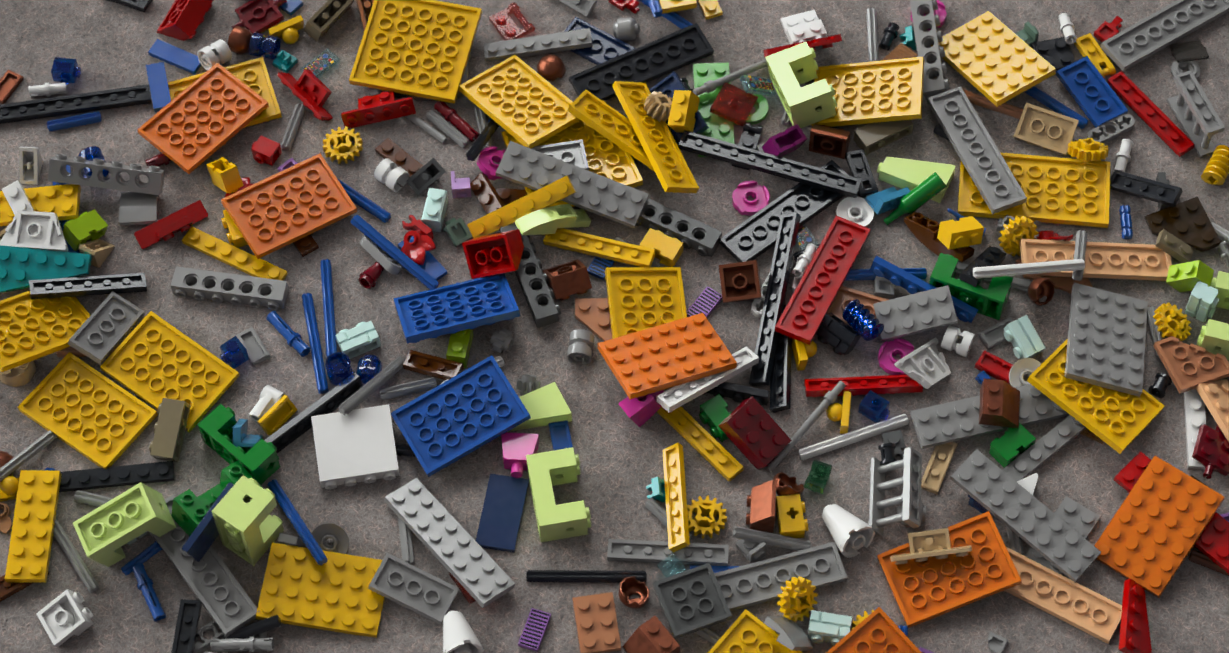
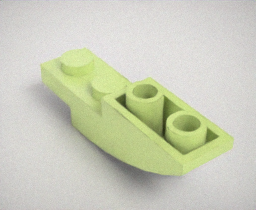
(550, 218)

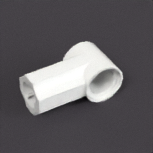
(268, 398)

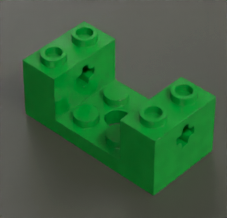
(988, 302)
(217, 433)
(190, 510)

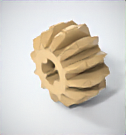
(658, 106)

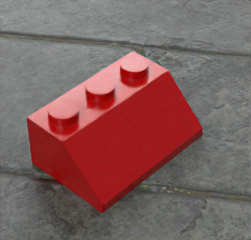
(184, 18)
(494, 253)

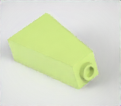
(911, 173)
(545, 407)

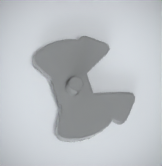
(1223, 251)

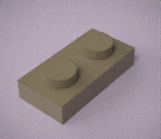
(1174, 246)

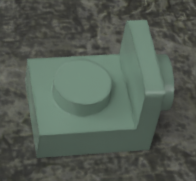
(1028, 34)
(457, 231)

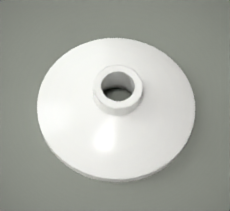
(856, 206)
(1020, 368)

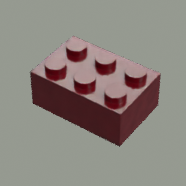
(754, 433)

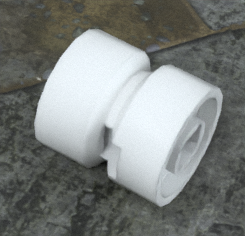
(215, 53)
(389, 173)
(951, 338)

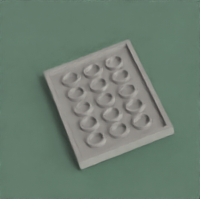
(1106, 339)

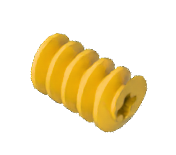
(1217, 167)

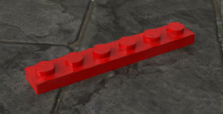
(1150, 114)
(862, 385)

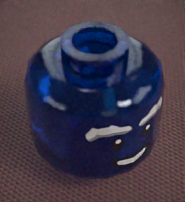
(368, 367)

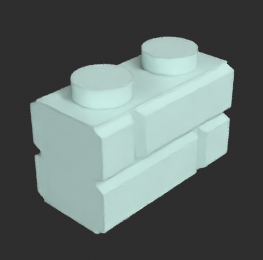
(435, 209)
(1202, 302)
(1023, 338)
(358, 339)
(828, 627)

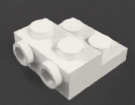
(803, 27)
(65, 617)

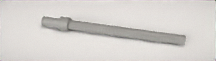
(710, 86)
(416, 120)
(829, 398)

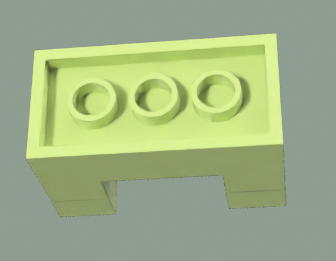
(802, 104)
(1215, 334)
(122, 520)
(246, 520)
(555, 520)

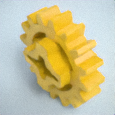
(342, 145)
(1087, 150)
(1015, 231)
(1172, 322)
(705, 525)
(797, 598)

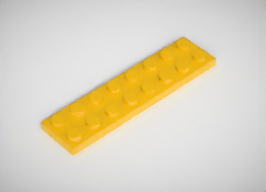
(655, 139)

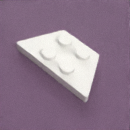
(35, 231)
(925, 364)

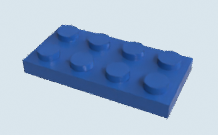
(1091, 92)

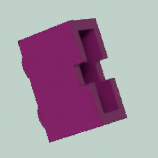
(785, 142)

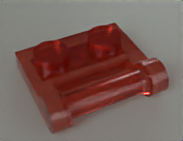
(507, 27)

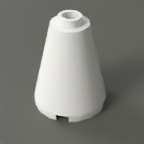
(847, 530)
(458, 635)

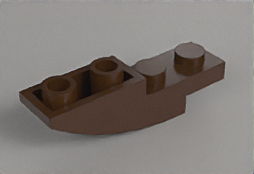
(927, 232)

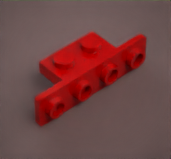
(310, 91)
(378, 109)
(171, 224)

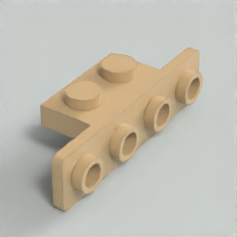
(928, 544)

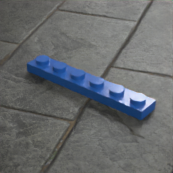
(915, 285)

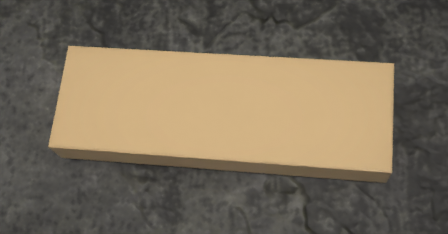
(938, 467)

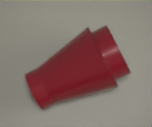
(371, 275)

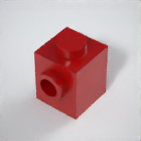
(266, 151)

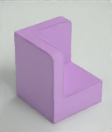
(460, 186)

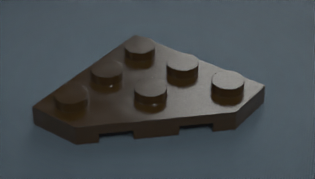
(1187, 222)

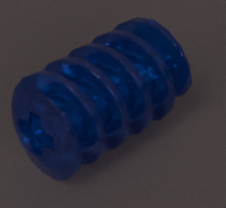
(862, 320)

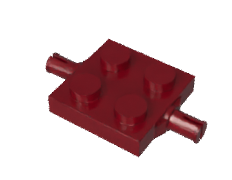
(259, 15)
(1212, 451)

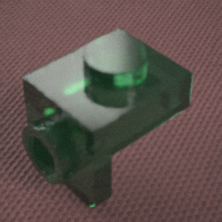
(818, 476)

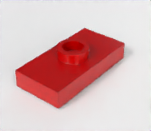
(994, 366)

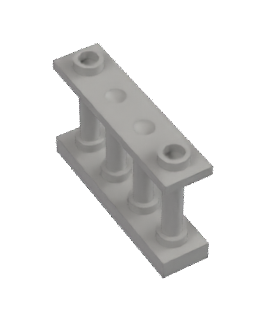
(1195, 113)
(911, 491)

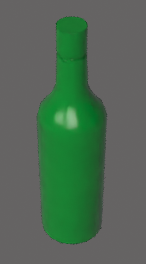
(917, 197)

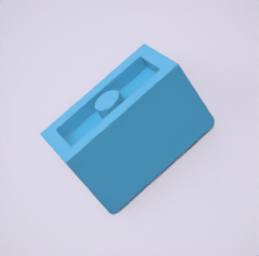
(886, 199)
(241, 436)

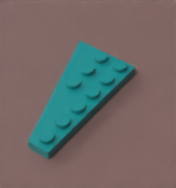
(25, 264)

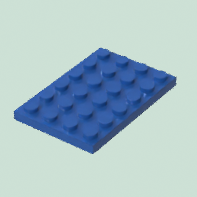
(456, 307)
(460, 415)

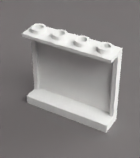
(355, 447)

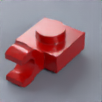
(629, 4)
(1108, 30)
(417, 225)

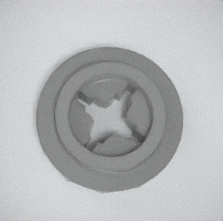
(1178, 68)

